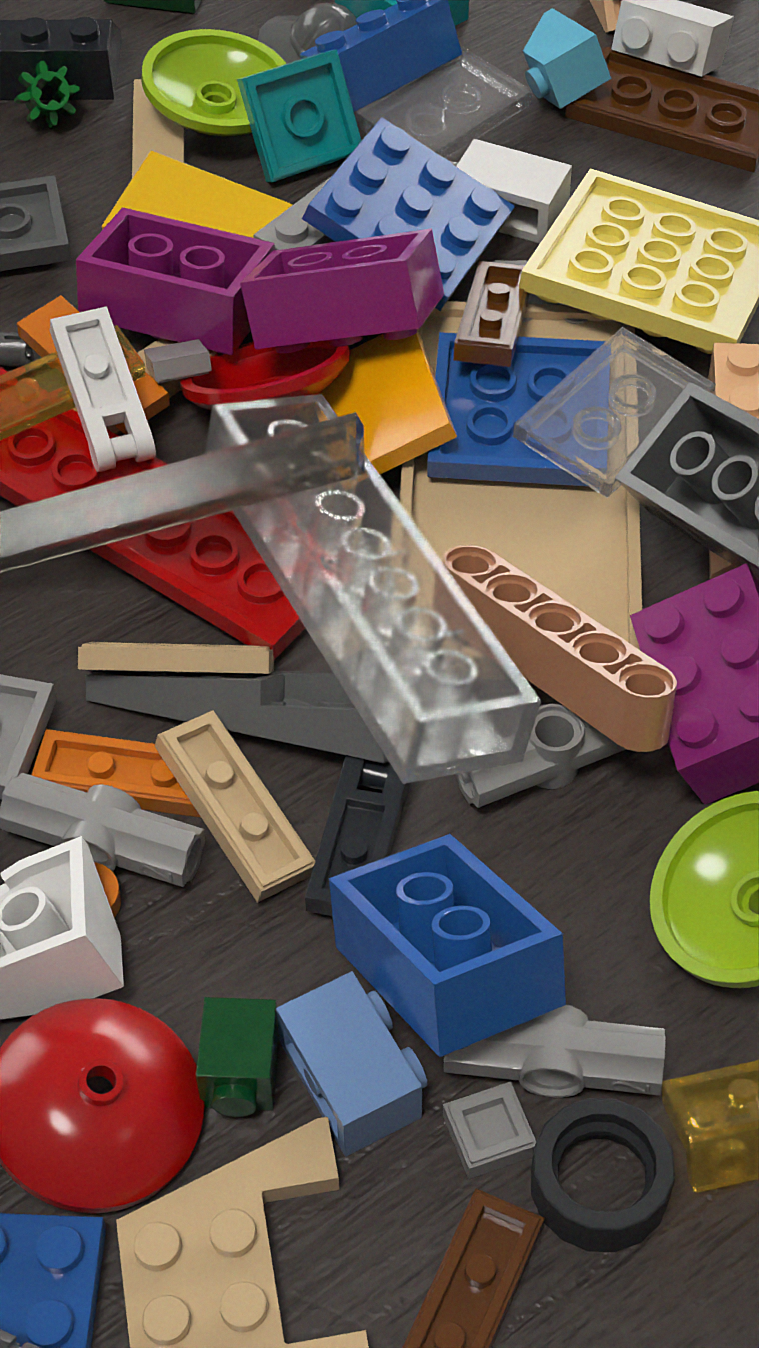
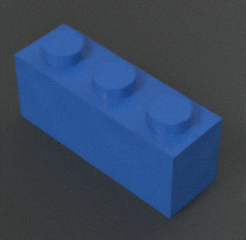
(391, 47)

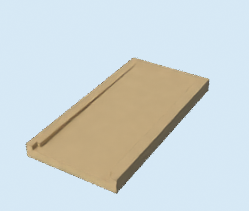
(554, 533)

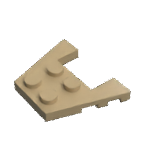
(202, 1254)

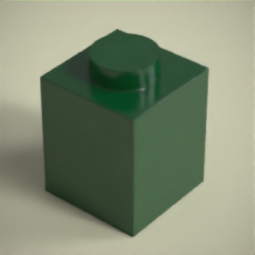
(238, 1055)

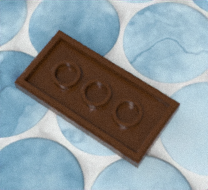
(674, 110)

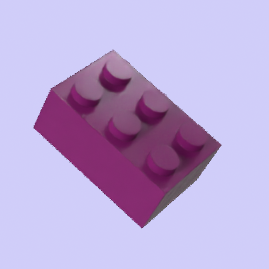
(170, 278)
(343, 291)
(713, 650)

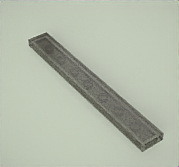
(183, 491)

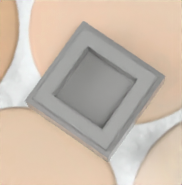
(178, 361)
(489, 1130)

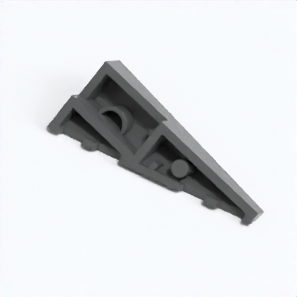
(275, 706)

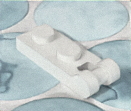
(102, 387)

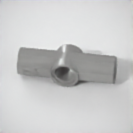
(573, 746)
(108, 822)
(568, 1052)

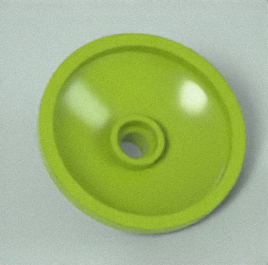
(196, 76)
(709, 894)

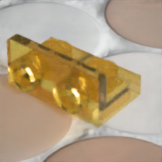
(717, 1124)

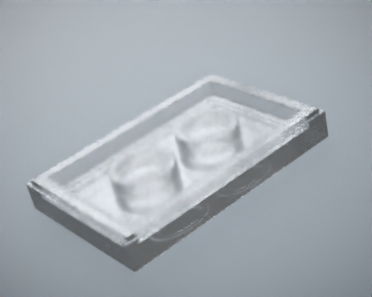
(450, 104)
(606, 409)

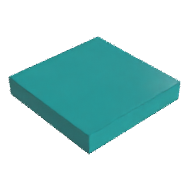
(300, 115)

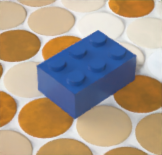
(448, 943)

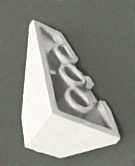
(56, 932)

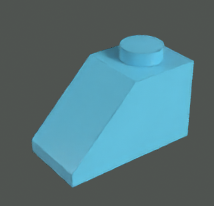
(563, 60)

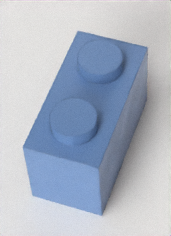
(351, 1062)

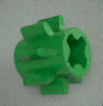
(60, 96)

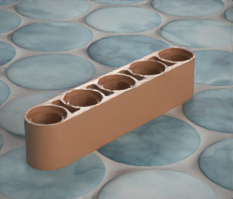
(568, 651)

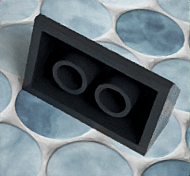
(82, 45)

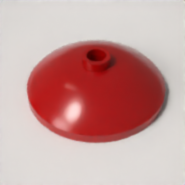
(266, 374)
(88, 1146)

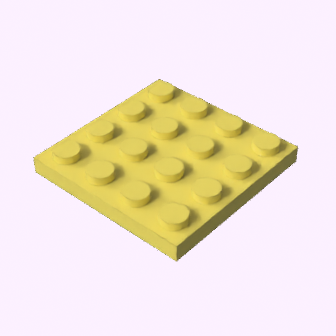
(650, 262)

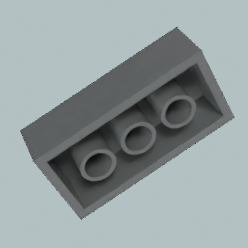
(702, 474)

